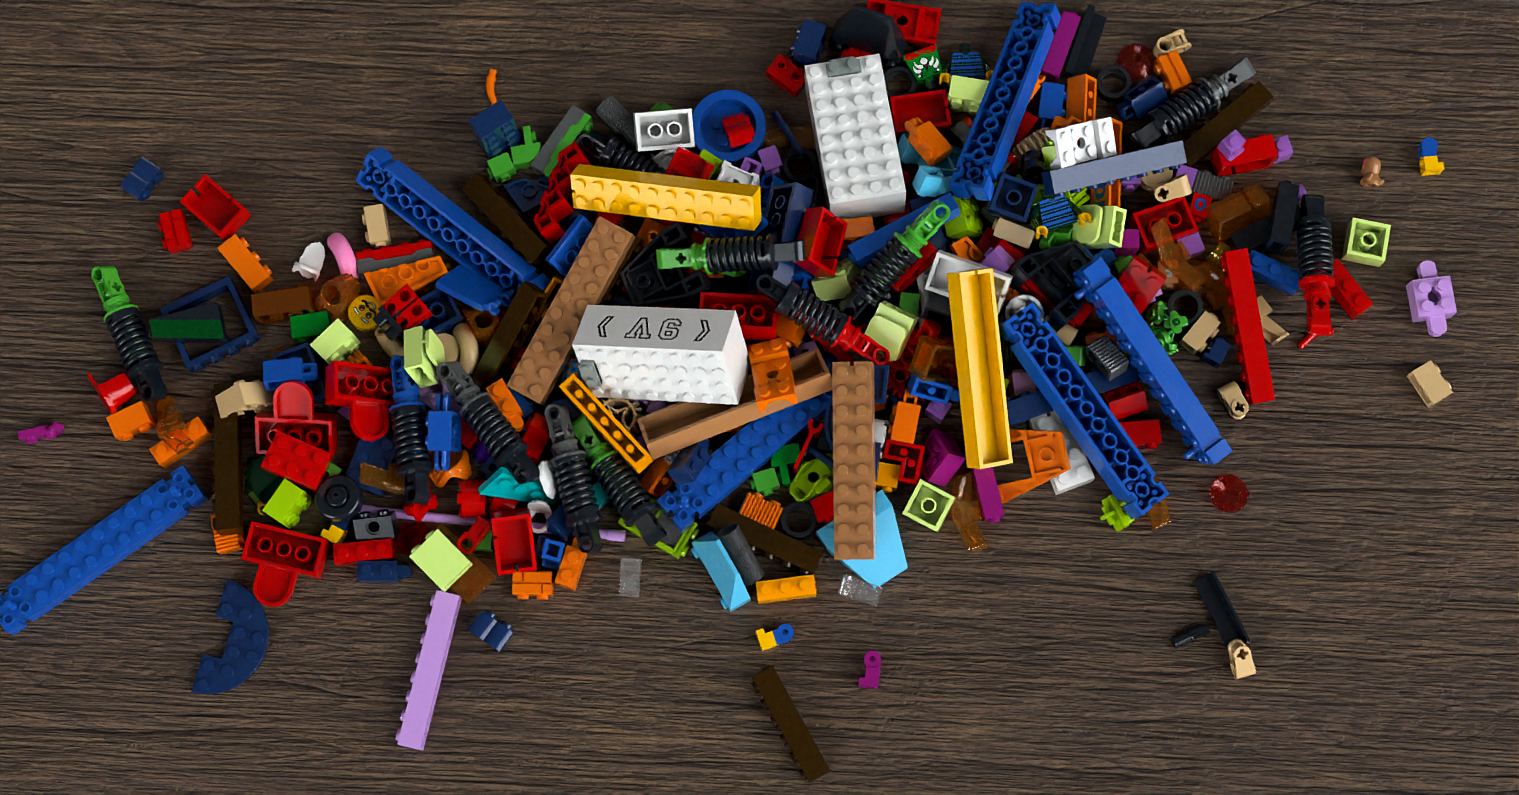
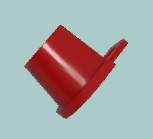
(114, 391)

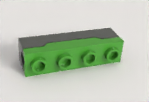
(568, 131)

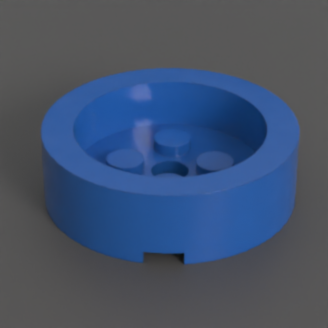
(709, 127)

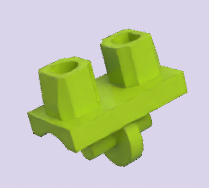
(1114, 513)

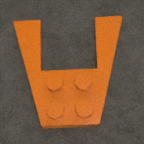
(1046, 460)

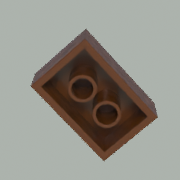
(282, 303)

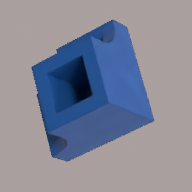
(551, 551)

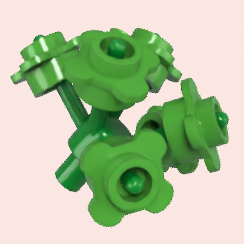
(1173, 324)

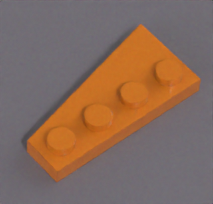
(418, 274)

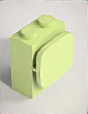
(1105, 227)
(891, 328)
(422, 355)
(440, 559)

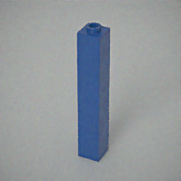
(866, 248)

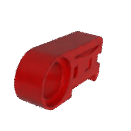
(476, 534)

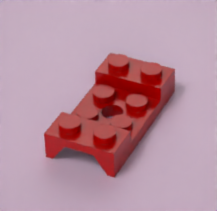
(921, 20)
(687, 165)

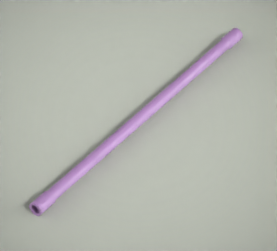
(608, 534)

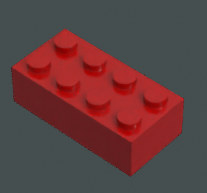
(753, 312)

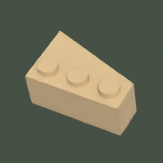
(244, 397)

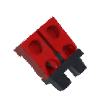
(403, 312)

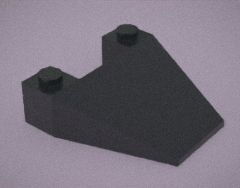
(870, 33)
(1052, 274)
(656, 286)

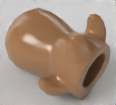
(1370, 171)

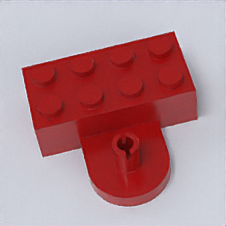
(366, 392)
(295, 416)
(280, 559)

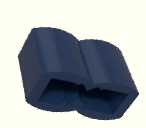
(142, 179)
(490, 630)

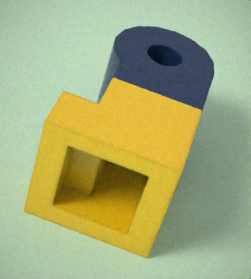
(337, 532)

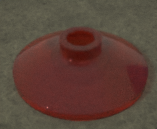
(1139, 69)

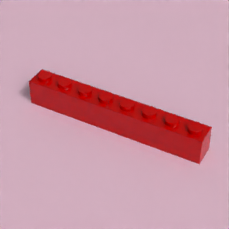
(1247, 326)

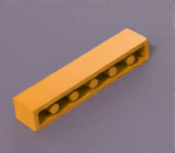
(606, 423)

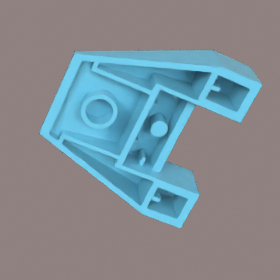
(929, 180)
(889, 550)
(721, 570)

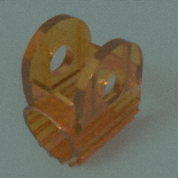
(342, 286)
(484, 332)

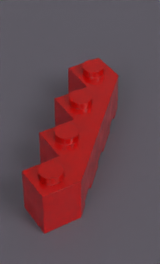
(555, 200)
(537, 438)

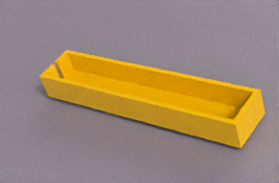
(666, 197)
(979, 368)

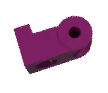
(872, 671)

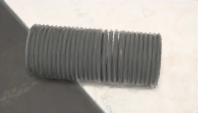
(618, 120)
(740, 554)

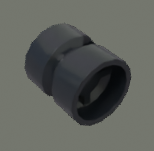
(1032, 165)

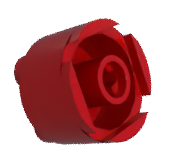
(471, 501)

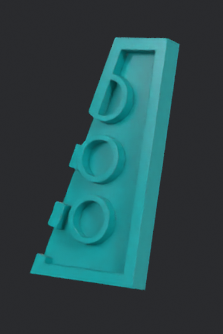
(504, 485)

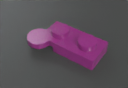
(32, 435)

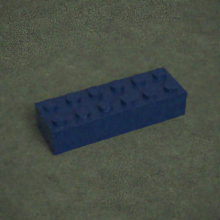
(785, 219)

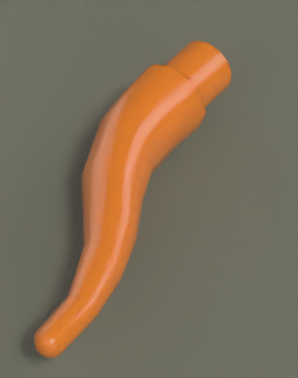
(490, 82)

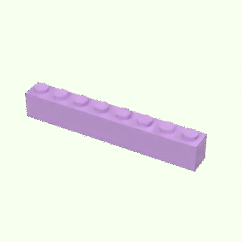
(429, 670)

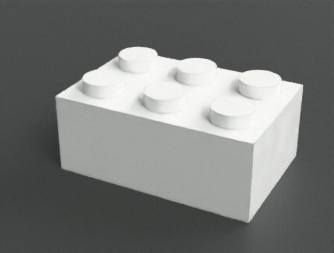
(663, 129)

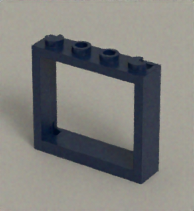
(230, 348)

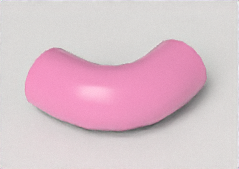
(343, 253)

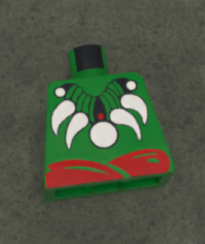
(924, 66)

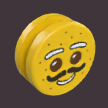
(362, 312)

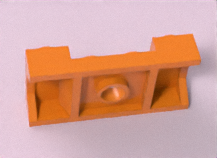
(767, 360)

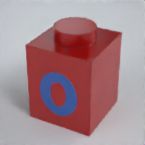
(1198, 206)

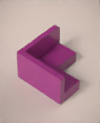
(944, 457)

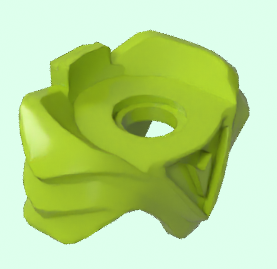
(803, 489)

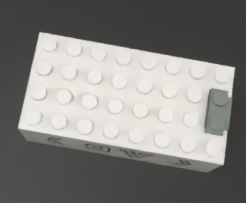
(855, 137)
(662, 354)

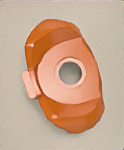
(459, 468)

